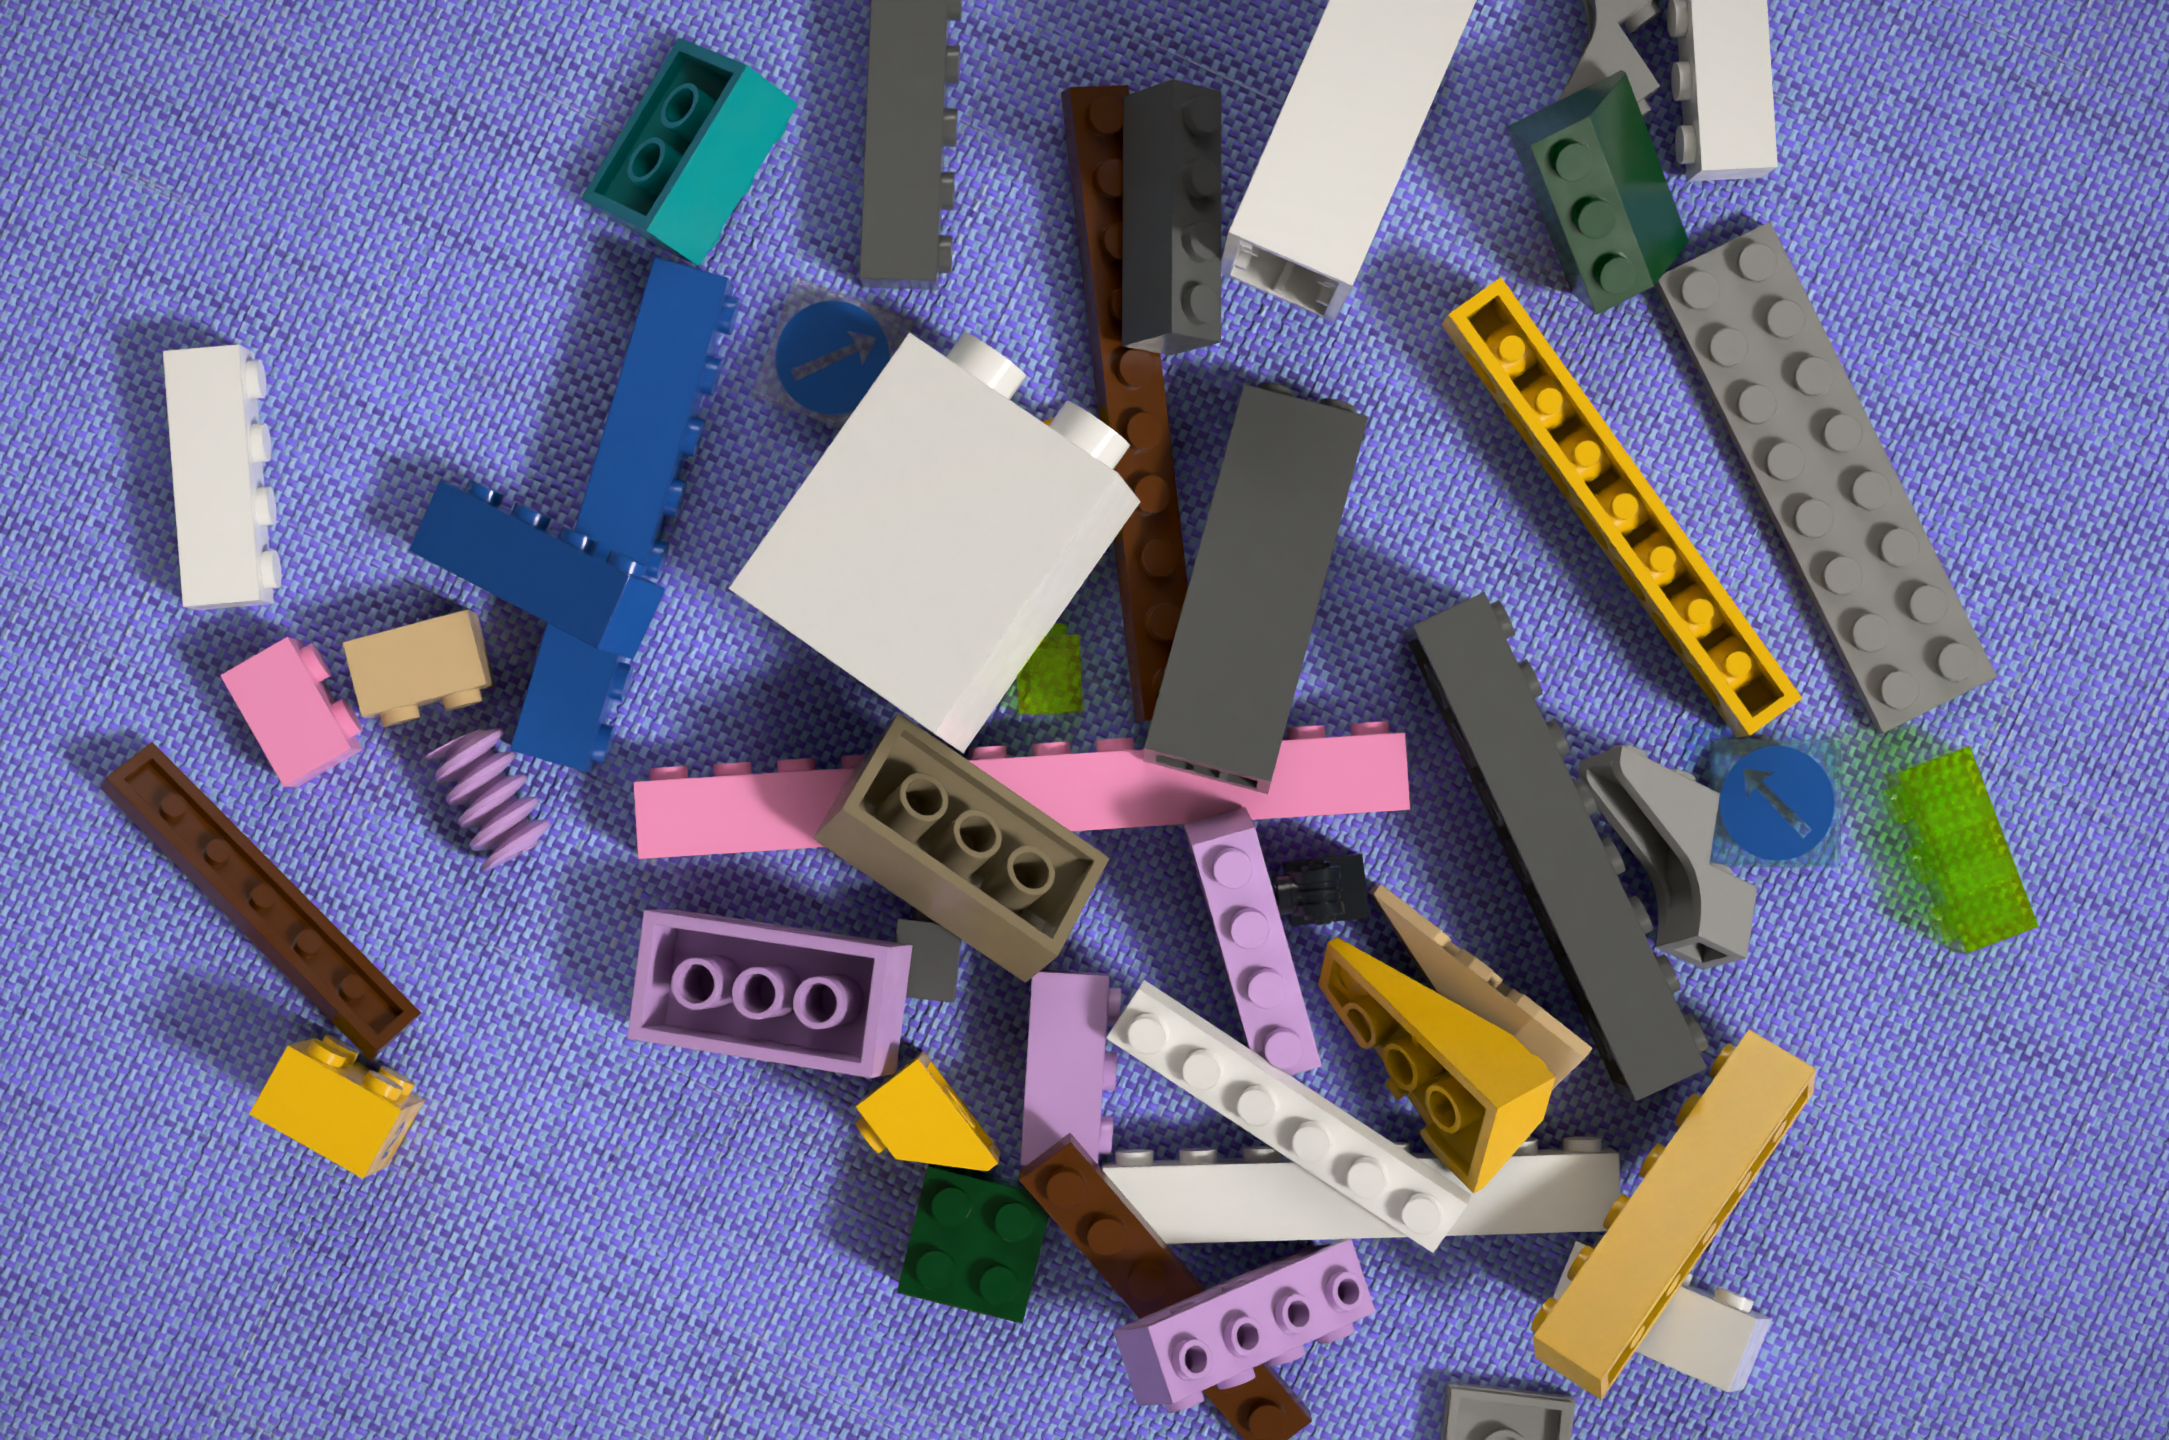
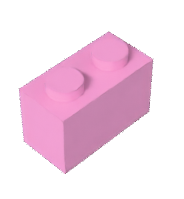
(294, 710)

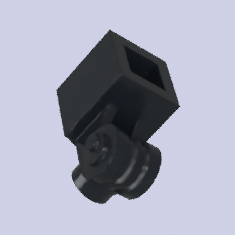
(1322, 890)

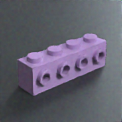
(1244, 1324)

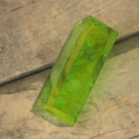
(1958, 851)

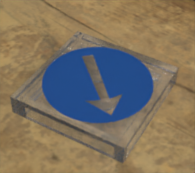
(827, 353)

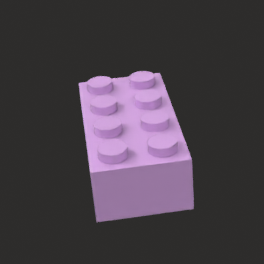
(770, 992)

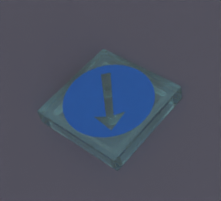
(1776, 802)

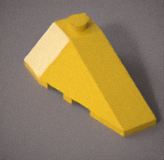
(1458, 1070)

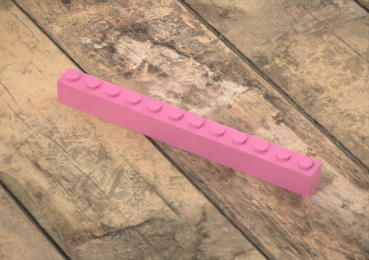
(1077, 790)

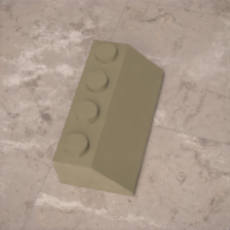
(962, 849)

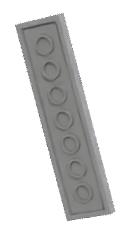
(1824, 478)

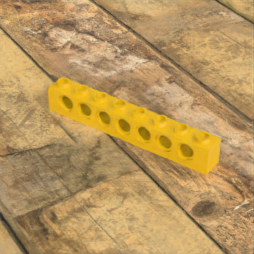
(1620, 509)

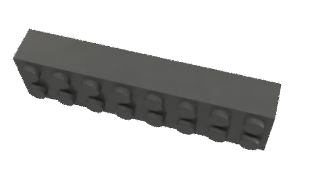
(1555, 847)

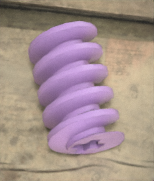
(489, 795)

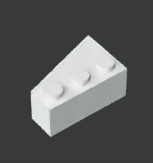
(1700, 1332)

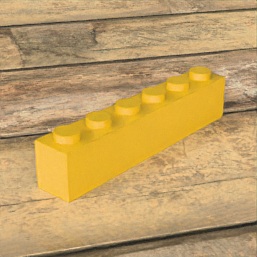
(1672, 1213)

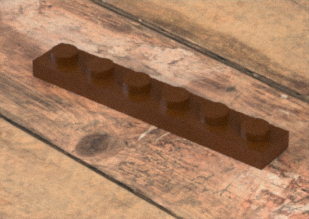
(260, 900)
(1148, 1275)

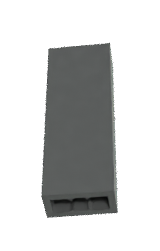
(1255, 587)

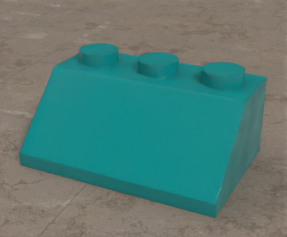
(690, 150)

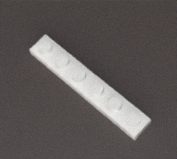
(1289, 1116)

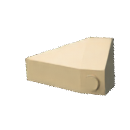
(1478, 988)

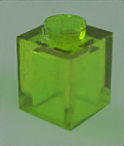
(1052, 676)

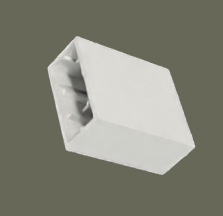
(1341, 148)
(942, 534)

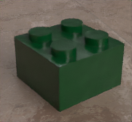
(974, 1243)

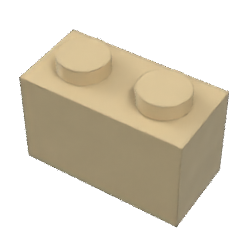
(420, 666)

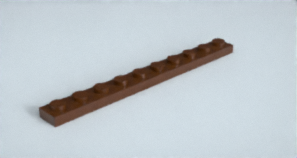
(1128, 396)

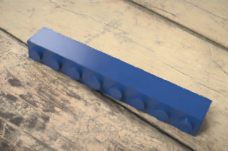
(630, 497)

